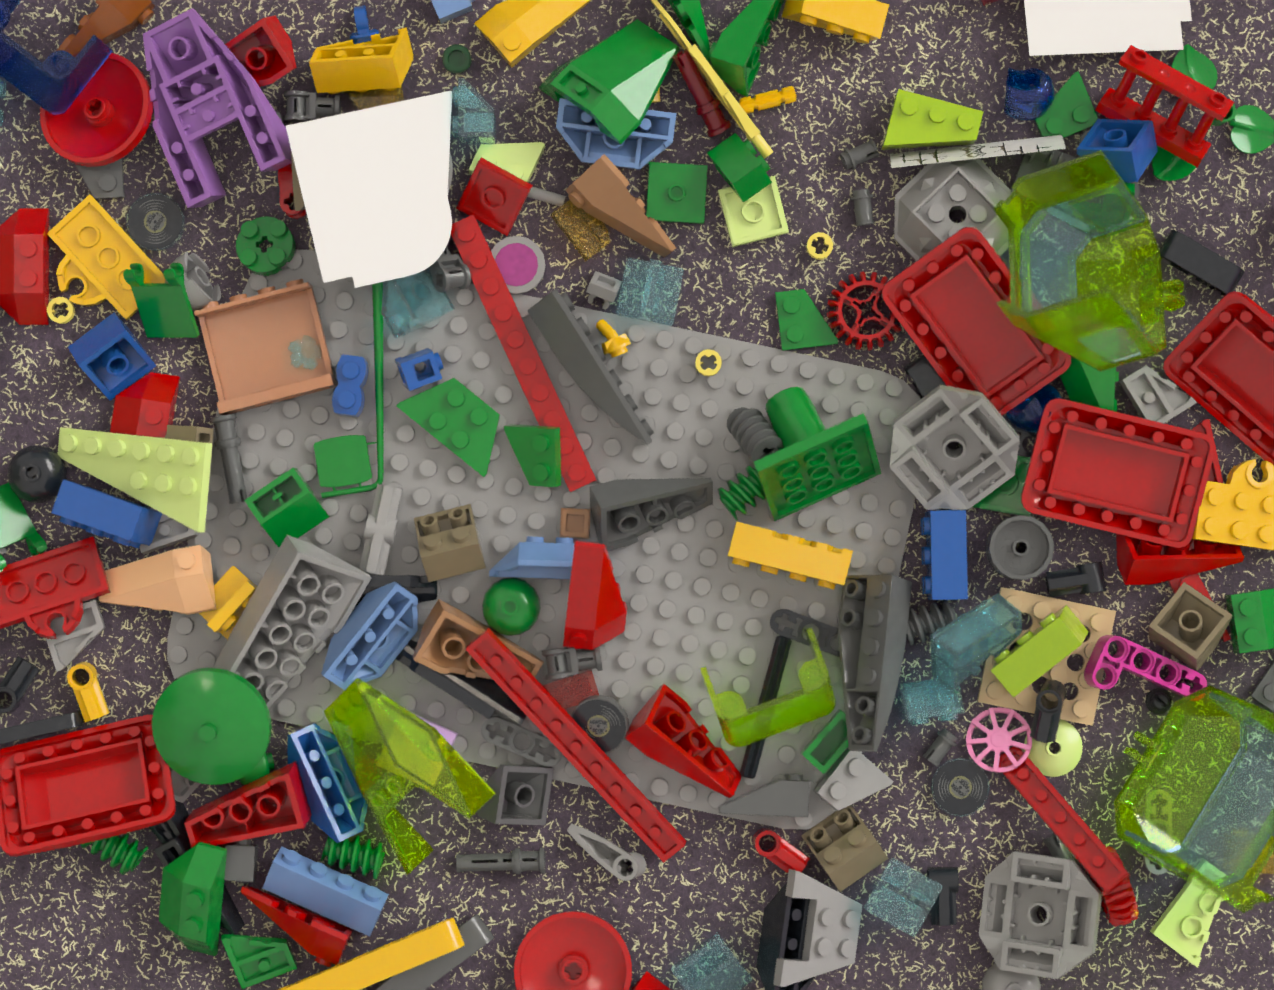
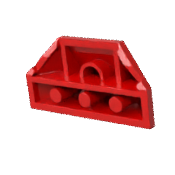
(25, 266)
(146, 406)

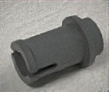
(859, 154)
(863, 207)
(940, 746)

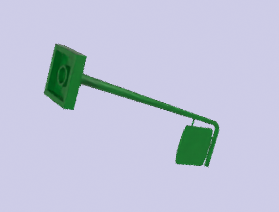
(346, 458)

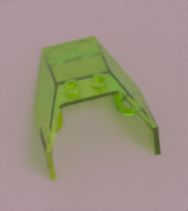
(393, 754)

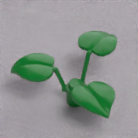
(1251, 125)

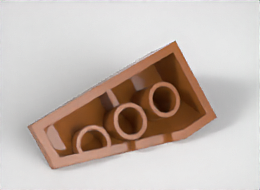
(108, 22)

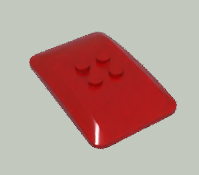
(954, 320)
(1231, 369)
(1118, 472)
(83, 787)

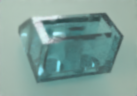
(475, 116)
(928, 699)
(711, 967)

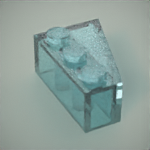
(971, 639)

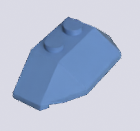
(635, 152)
(537, 560)
(372, 636)

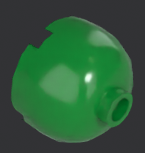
(511, 606)

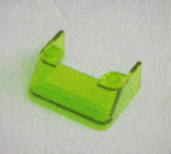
(749, 725)

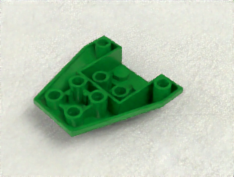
(615, 78)

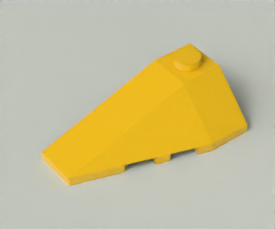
(522, 25)

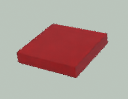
(494, 196)

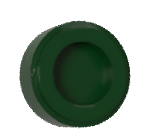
(456, 59)

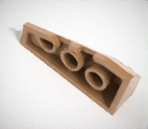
(604, 195)
(447, 635)

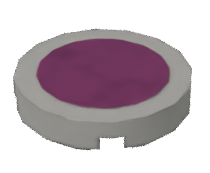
(519, 263)

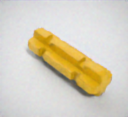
(768, 99)

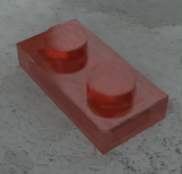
(573, 689)

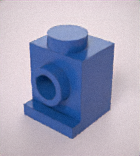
(430, 373)

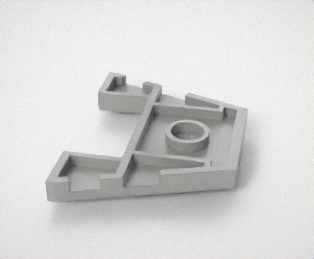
(829, 934)

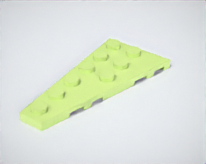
(154, 470)

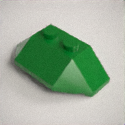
(194, 897)

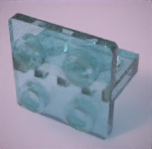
(650, 291)
(902, 897)

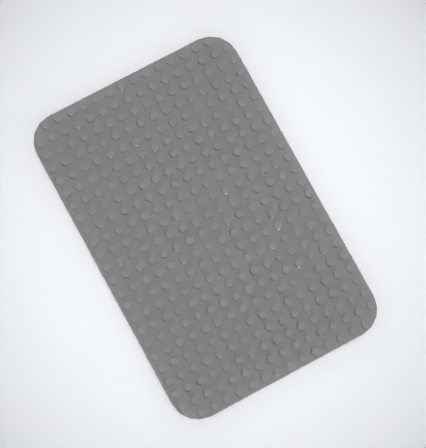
(677, 583)

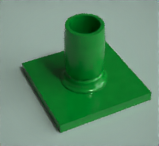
(813, 458)

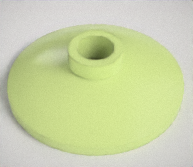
(1062, 761)

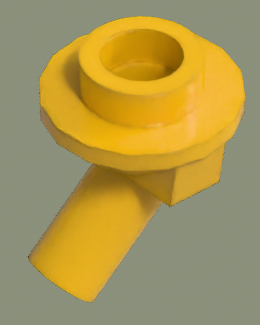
(615, 344)

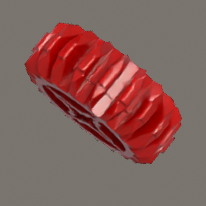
(878, 318)
(1121, 903)

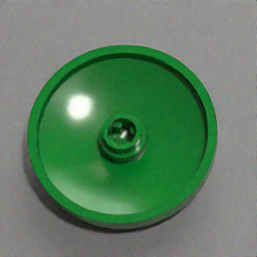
(211, 726)

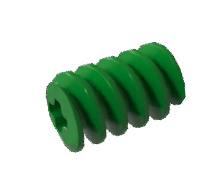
(741, 493)
(120, 852)
(355, 854)

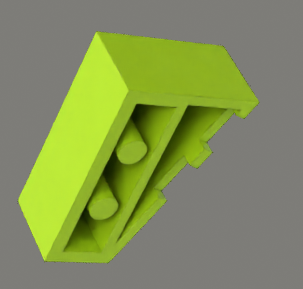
(929, 122)
(1039, 651)

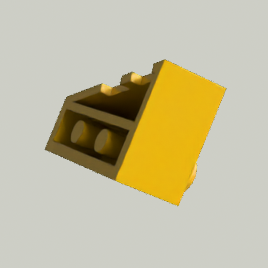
(363, 65)

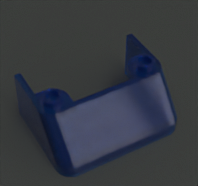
(58, 79)

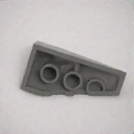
(635, 506)

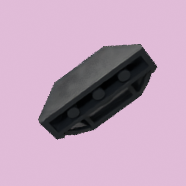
(782, 937)

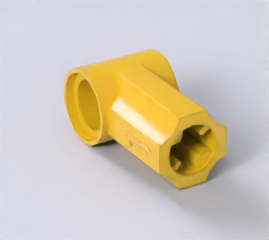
(88, 695)

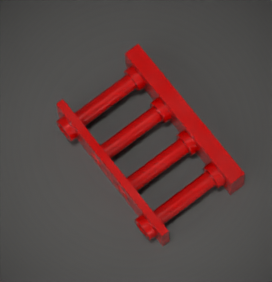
(1168, 133)

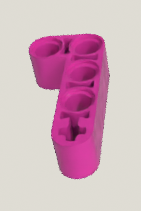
(1148, 670)

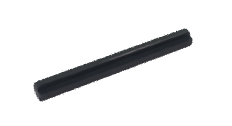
(769, 692)

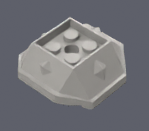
(938, 189)
(953, 476)
(1011, 922)

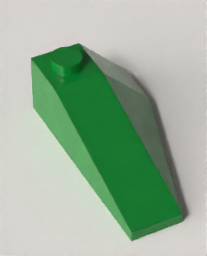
(739, 45)
(1090, 386)

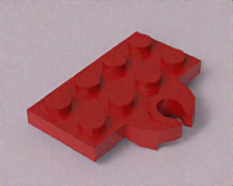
(52, 587)

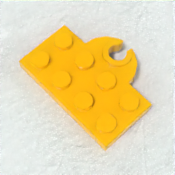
(98, 255)
(1240, 509)

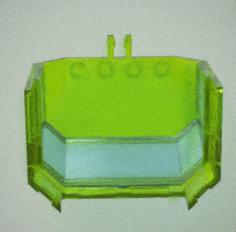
(1086, 264)
(1205, 796)

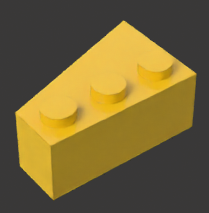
(852, 17)

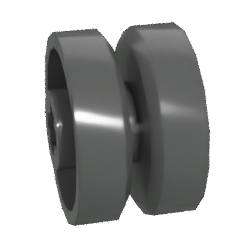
(1002, 552)

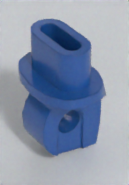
(363, 31)

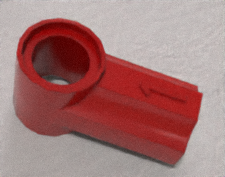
(782, 853)

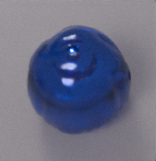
(1026, 100)
(1030, 411)

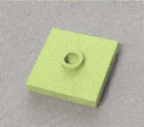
(756, 218)

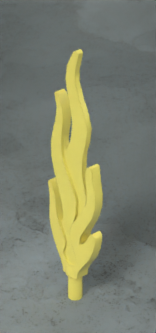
(717, 85)

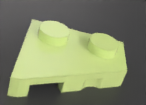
(515, 158)

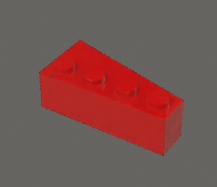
(254, 810)

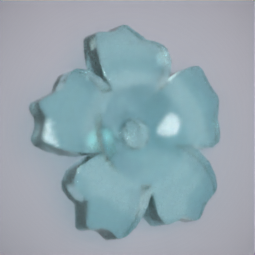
(305, 352)

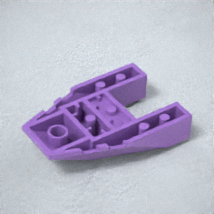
(198, 91)

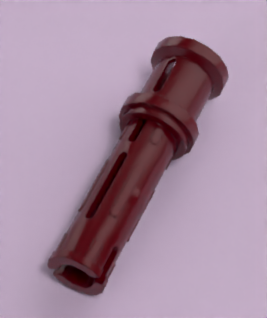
(707, 105)

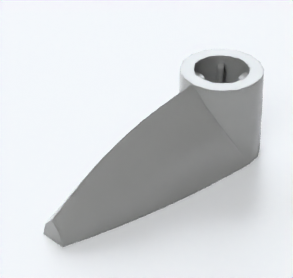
(609, 854)

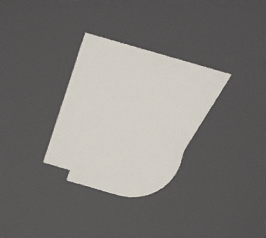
(1104, 25)
(377, 188)

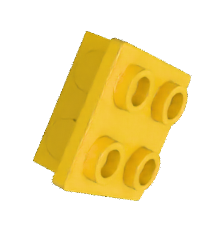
(231, 598)

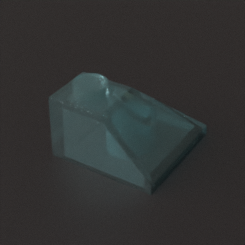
(412, 303)

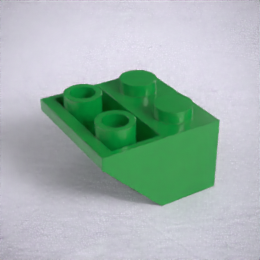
(287, 507)

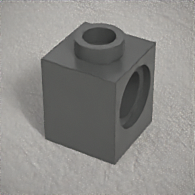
(241, 861)

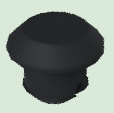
(1158, 701)

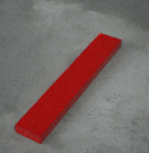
(1064, 822)

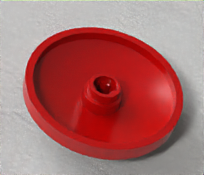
(104, 118)
(573, 954)

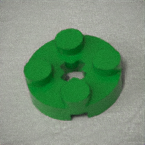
(257, 231)

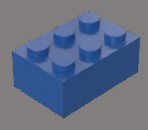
(106, 514)
(944, 555)

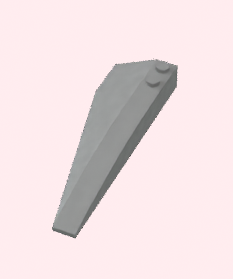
(287, 621)

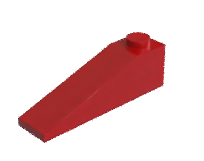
(264, 51)
(1154, 563)
(594, 599)
(673, 738)
(313, 932)

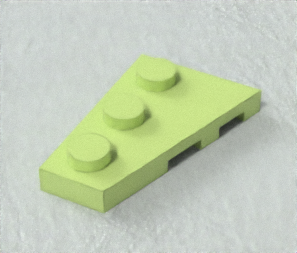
(1187, 922)

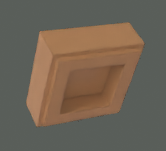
(575, 523)

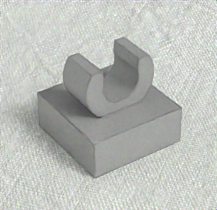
(603, 287)

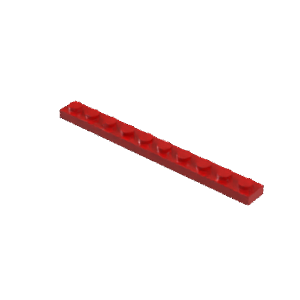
(520, 348)
(575, 745)

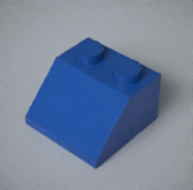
(1126, 144)
(111, 356)

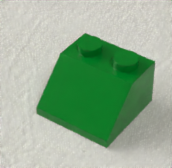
(1252, 620)

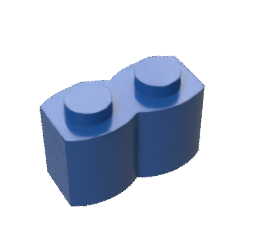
(352, 376)

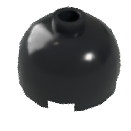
(45, 464)

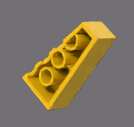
(789, 554)

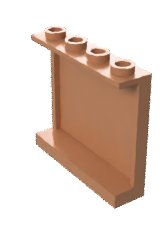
(250, 346)

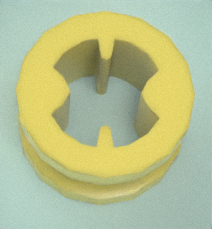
(827, 241)
(60, 301)
(708, 353)

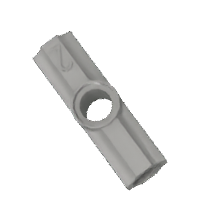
(380, 529)

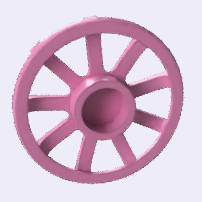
(998, 739)

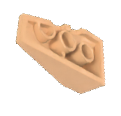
(167, 581)

